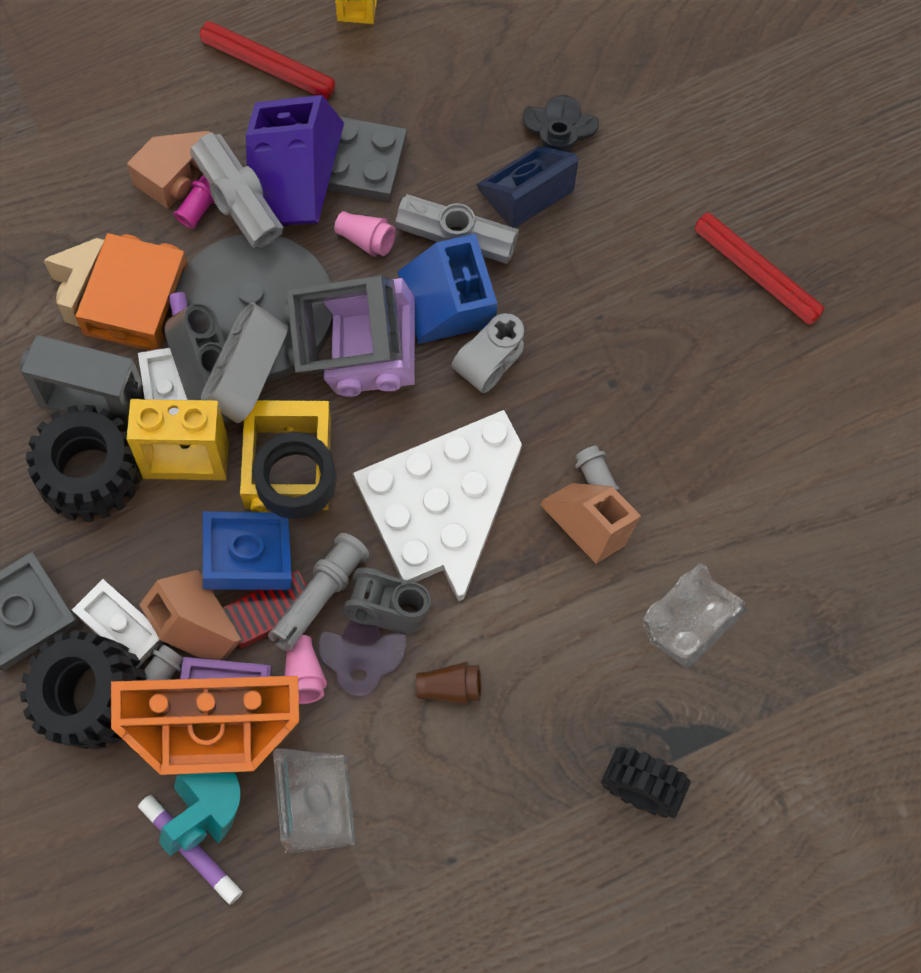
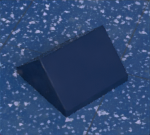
(530, 184)

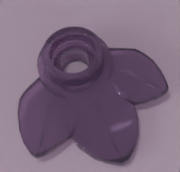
(361, 649)

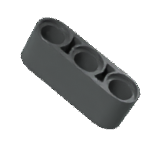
(194, 347)

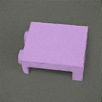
(353, 337)

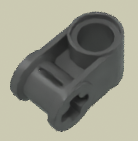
(384, 602)

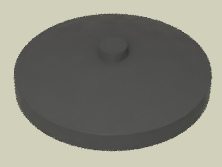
(235, 274)

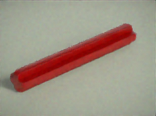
(267, 59)
(759, 268)

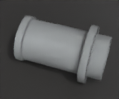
(594, 467)
(163, 664)

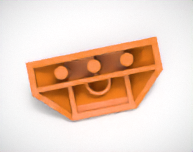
(205, 722)

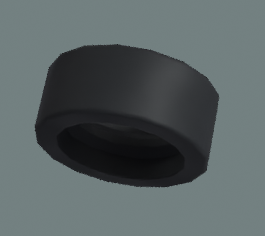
(288, 445)

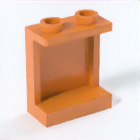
(130, 291)

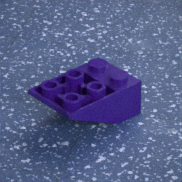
(293, 154)

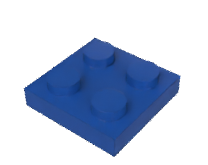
(245, 551)

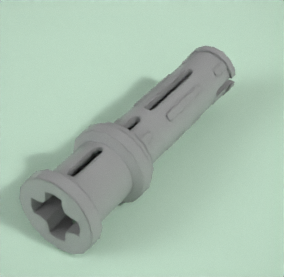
(329, 577)

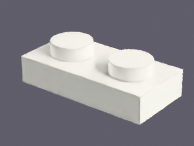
(160, 377)
(117, 619)

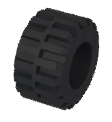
(65, 438)
(53, 683)

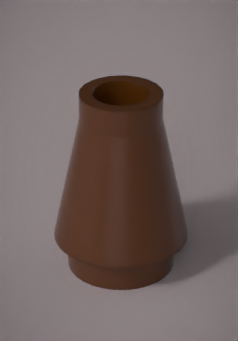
(452, 684)

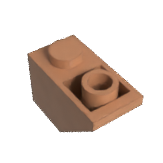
(166, 167)
(593, 517)
(190, 617)

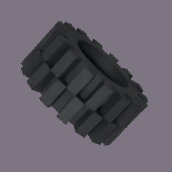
(646, 782)

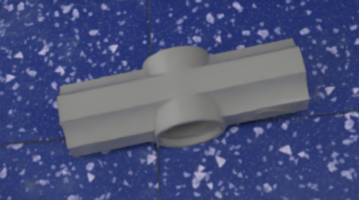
(236, 190)
(435, 220)

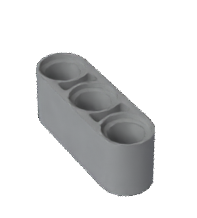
(245, 362)

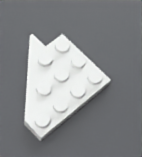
(442, 499)

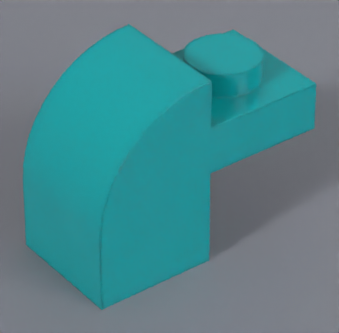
(212, 807)

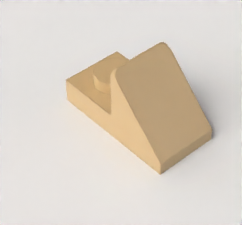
(74, 270)

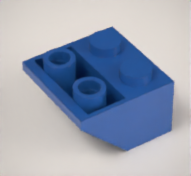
(450, 289)

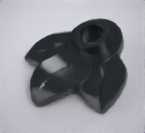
(560, 123)

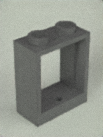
(383, 323)
(77, 375)

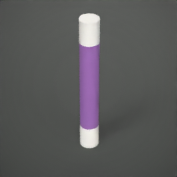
(197, 856)

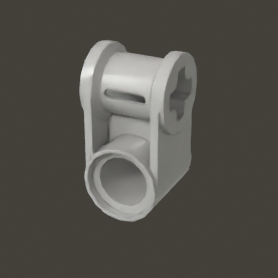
(488, 357)

